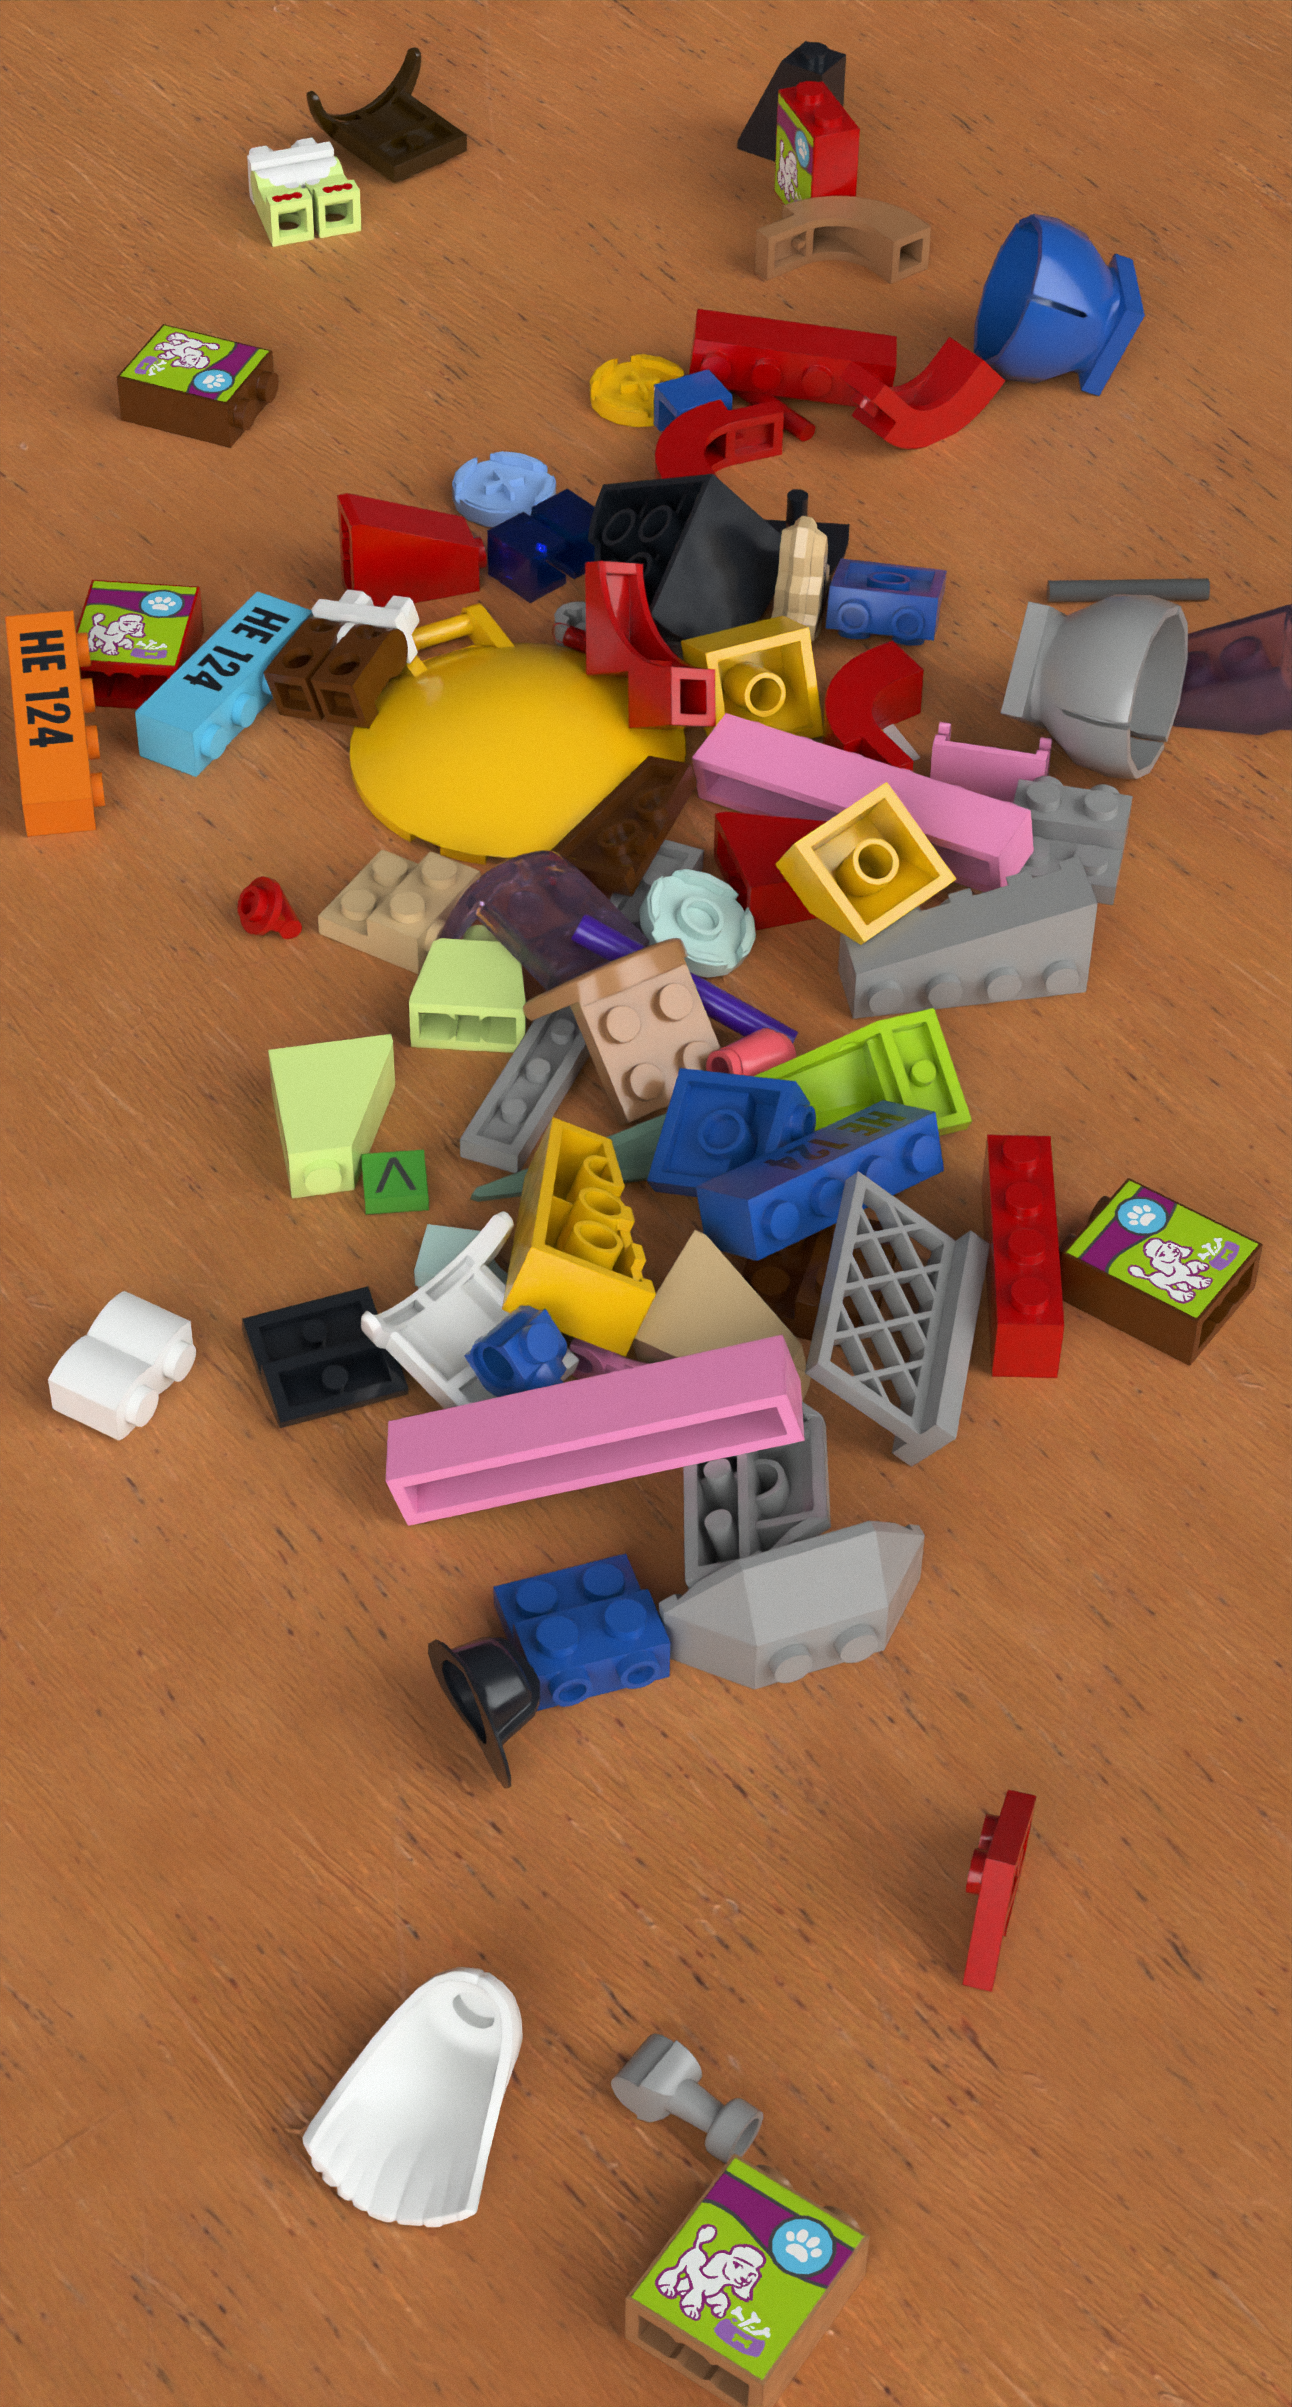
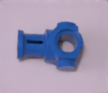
(519, 1353)

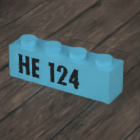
(217, 687)

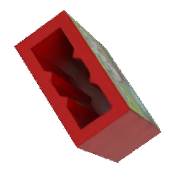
(814, 145)
(138, 637)

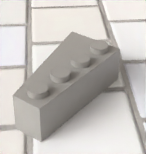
(978, 948)

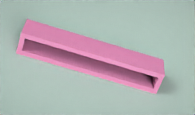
(795, 777)
(595, 1430)

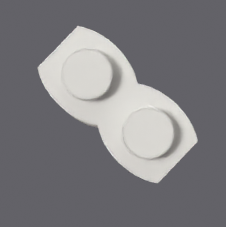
(122, 1366)

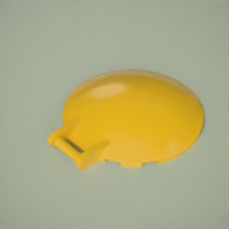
(497, 743)

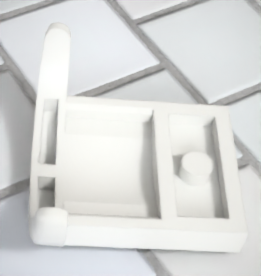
(446, 1317)

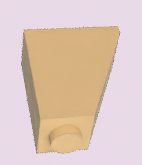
(708, 1308)

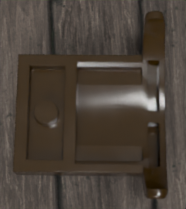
(394, 130)

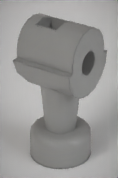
(665, 2080)

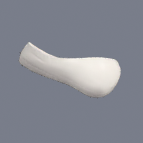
(422, 2103)

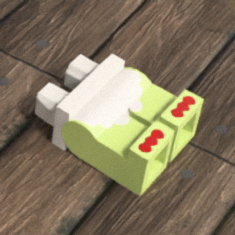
(302, 188)

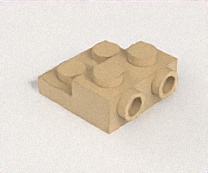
(397, 907)

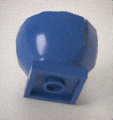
(1056, 306)

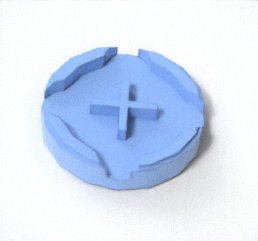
(500, 487)

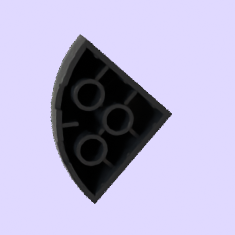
(701, 551)

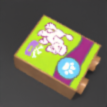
(747, 2285)

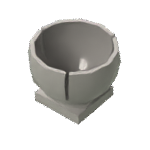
(1101, 679)

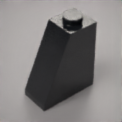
(806, 63)

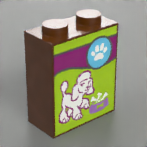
(197, 385)
(1158, 1270)

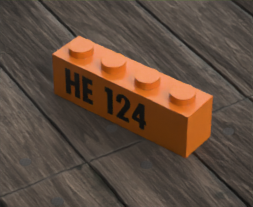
(51, 723)

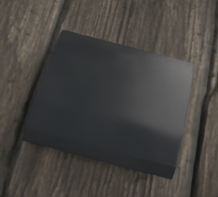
(319, 1359)

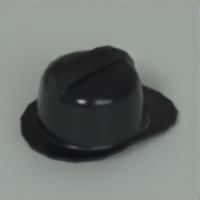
(490, 1691)

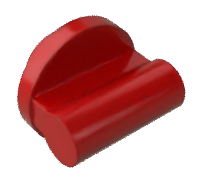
(266, 908)

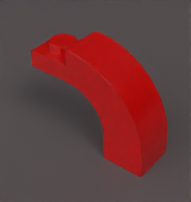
(931, 404)
(718, 438)
(868, 696)

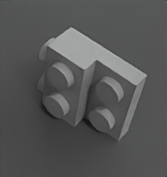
(1074, 824)

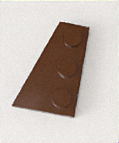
(629, 825)

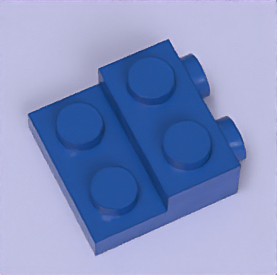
(885, 601)
(724, 1123)
(585, 1630)

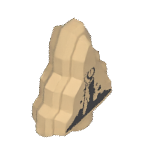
(803, 575)

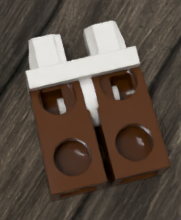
(343, 659)

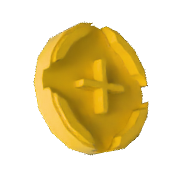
(626, 390)

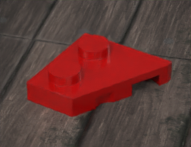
(995, 1879)

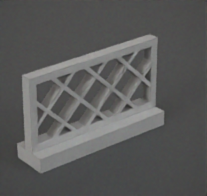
(937, 1336)

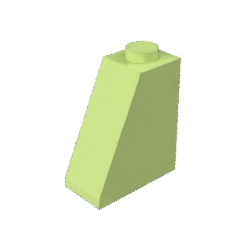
(330, 1109)

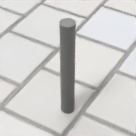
(1100, 589)

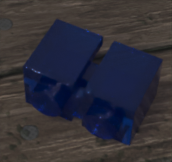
(552, 533)

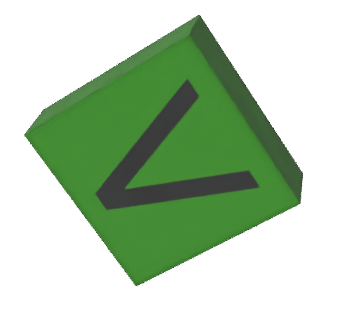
(395, 1182)

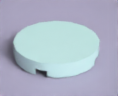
(703, 916)

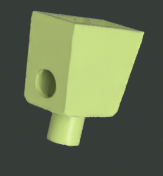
(468, 996)

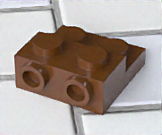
(795, 1276)

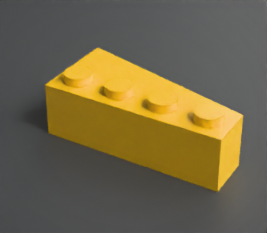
(576, 1242)

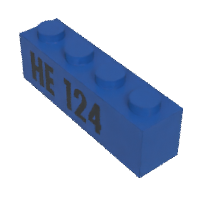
(803, 1183)

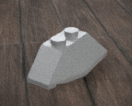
(756, 1501)
(798, 1605)

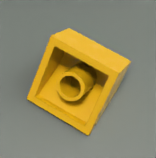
(762, 674)
(865, 867)

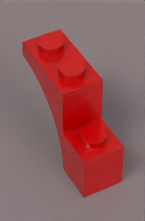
(626, 643)

